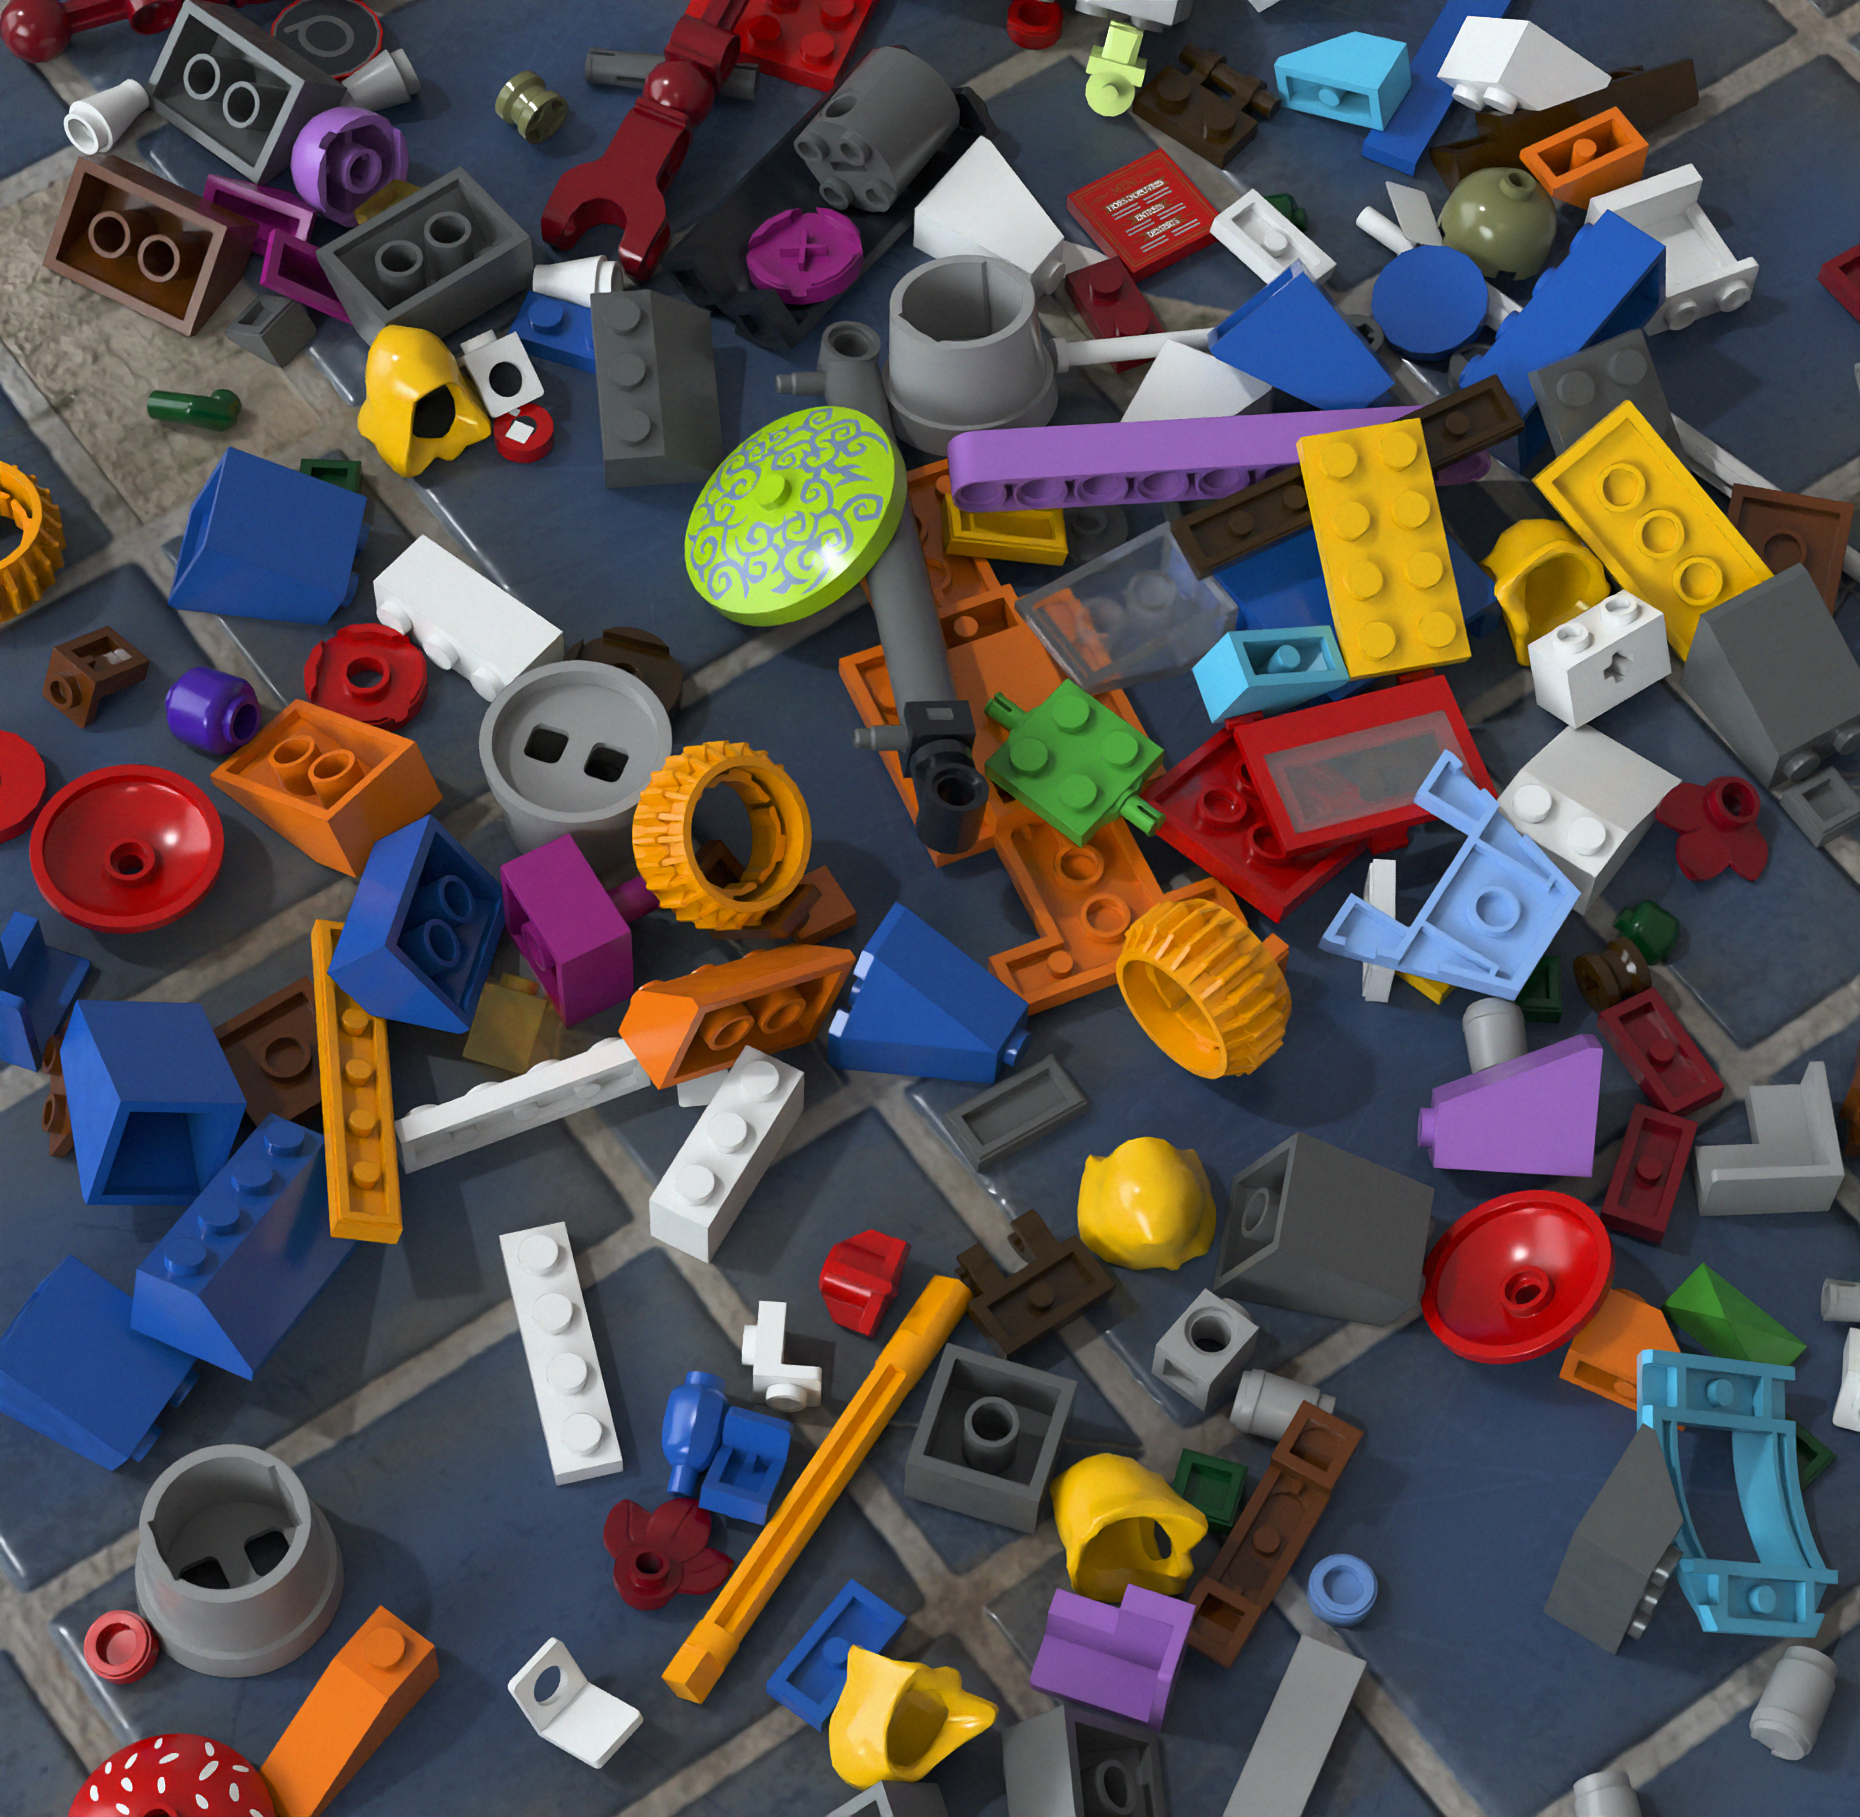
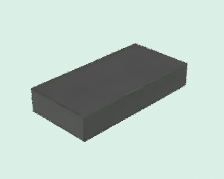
(1014, 1113)

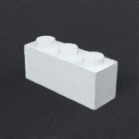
(463, 618)
(726, 1154)

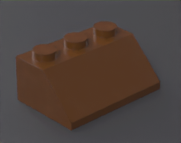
(148, 243)

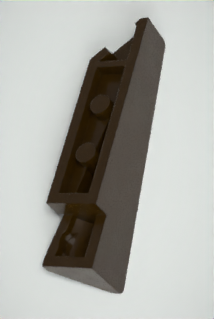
(1640, 95)

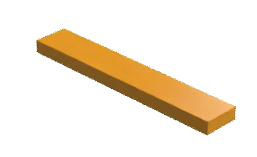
(354, 1106)

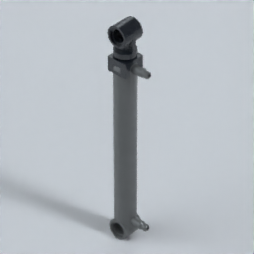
(934, 725)

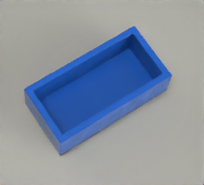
(1599, 291)

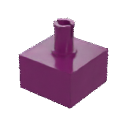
(573, 928)

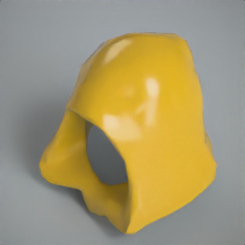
(398, 373)
(1542, 579)
(1146, 1205)
(1107, 1526)
(900, 1719)

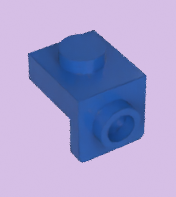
(748, 1466)

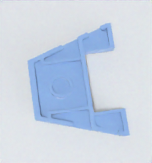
(1486, 913)

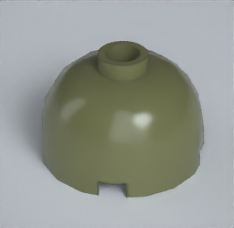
(1500, 221)

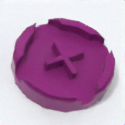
(805, 255)

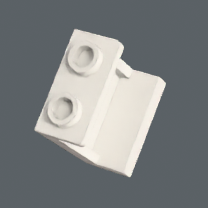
(1699, 265)

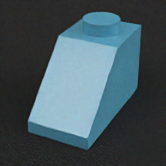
(1347, 79)
(1269, 670)

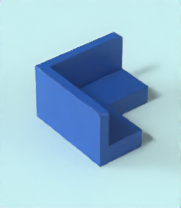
(35, 990)

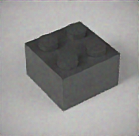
(990, 1438)

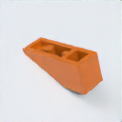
(349, 1714)

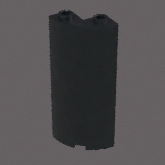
(712, 257)

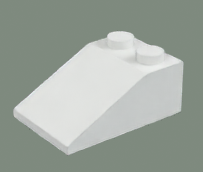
(1586, 805)

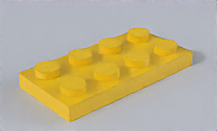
(1650, 522)
(1383, 549)

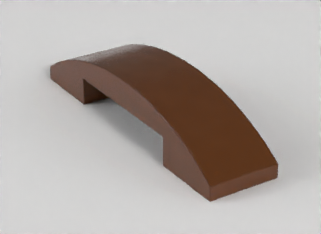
(1271, 1533)

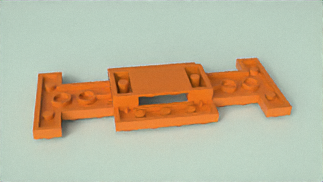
(1073, 894)

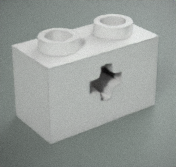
(1599, 658)

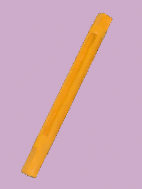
(895, 1373)

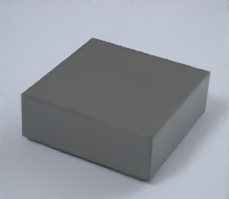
(1823, 806)

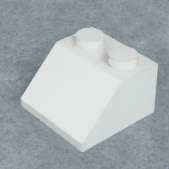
(1515, 67)

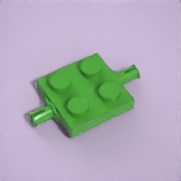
(1074, 763)

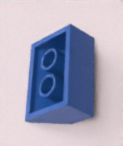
(420, 930)

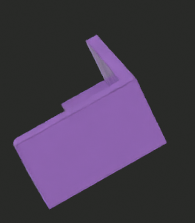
(1114, 1656)

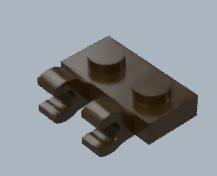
(1037, 1299)

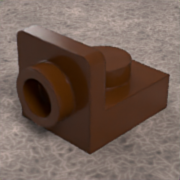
(89, 670)

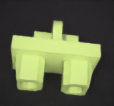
(1115, 70)

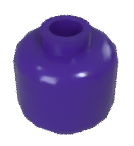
(212, 710)

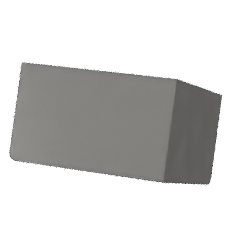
(1791, 1157)

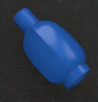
(693, 1429)

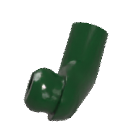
(212, 413)

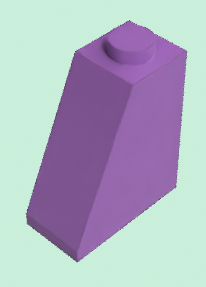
(1520, 1114)

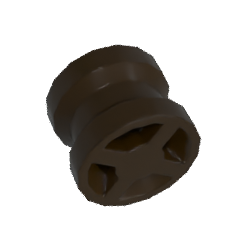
(1611, 974)

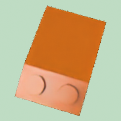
(329, 783)

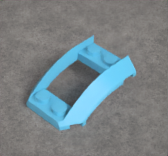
(1749, 1399)

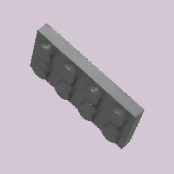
(1592, 383)

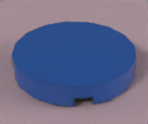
(1430, 302)

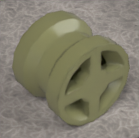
(531, 107)

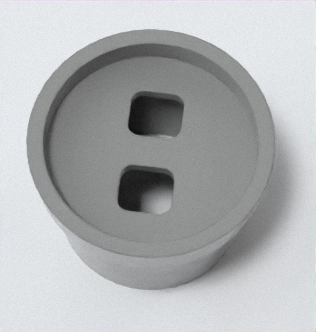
(965, 353)
(540, 743)
(210, 1511)

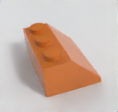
(709, 1016)

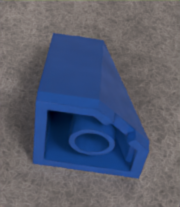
(926, 1009)

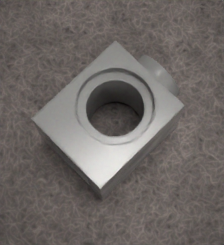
(1198, 1373)

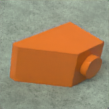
(1588, 158)
(1607, 1349)

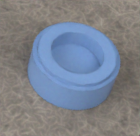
(1342, 1590)

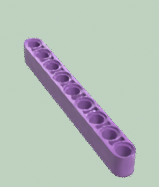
(1148, 459)

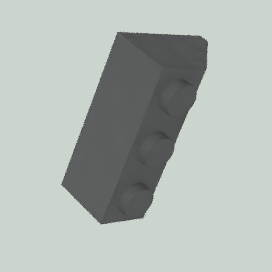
(237, 89)
(429, 260)
(655, 389)
(1621, 1551)
(1081, 1767)

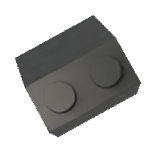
(1776, 678)
(1325, 1234)

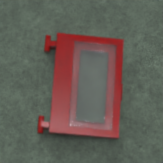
(1355, 763)

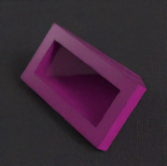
(263, 205)
(295, 272)

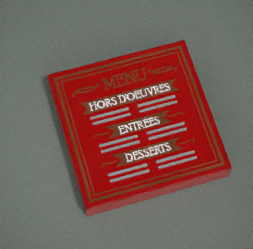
(1145, 214)

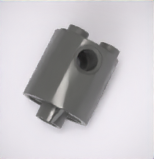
(878, 130)

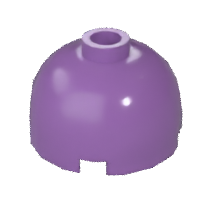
(346, 160)

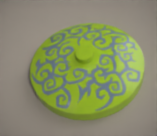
(795, 516)

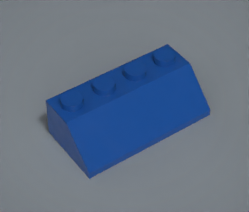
(245, 1254)

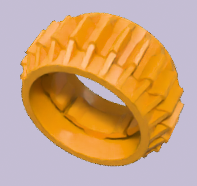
(33, 564)
(777, 823)
(1204, 988)

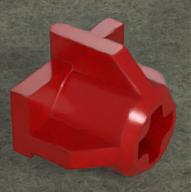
(863, 1279)

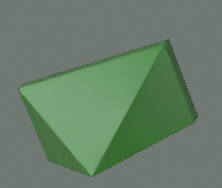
(1729, 1321)

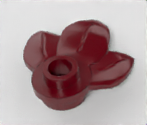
(1710, 833)
(666, 1544)

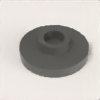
(1093, 532)

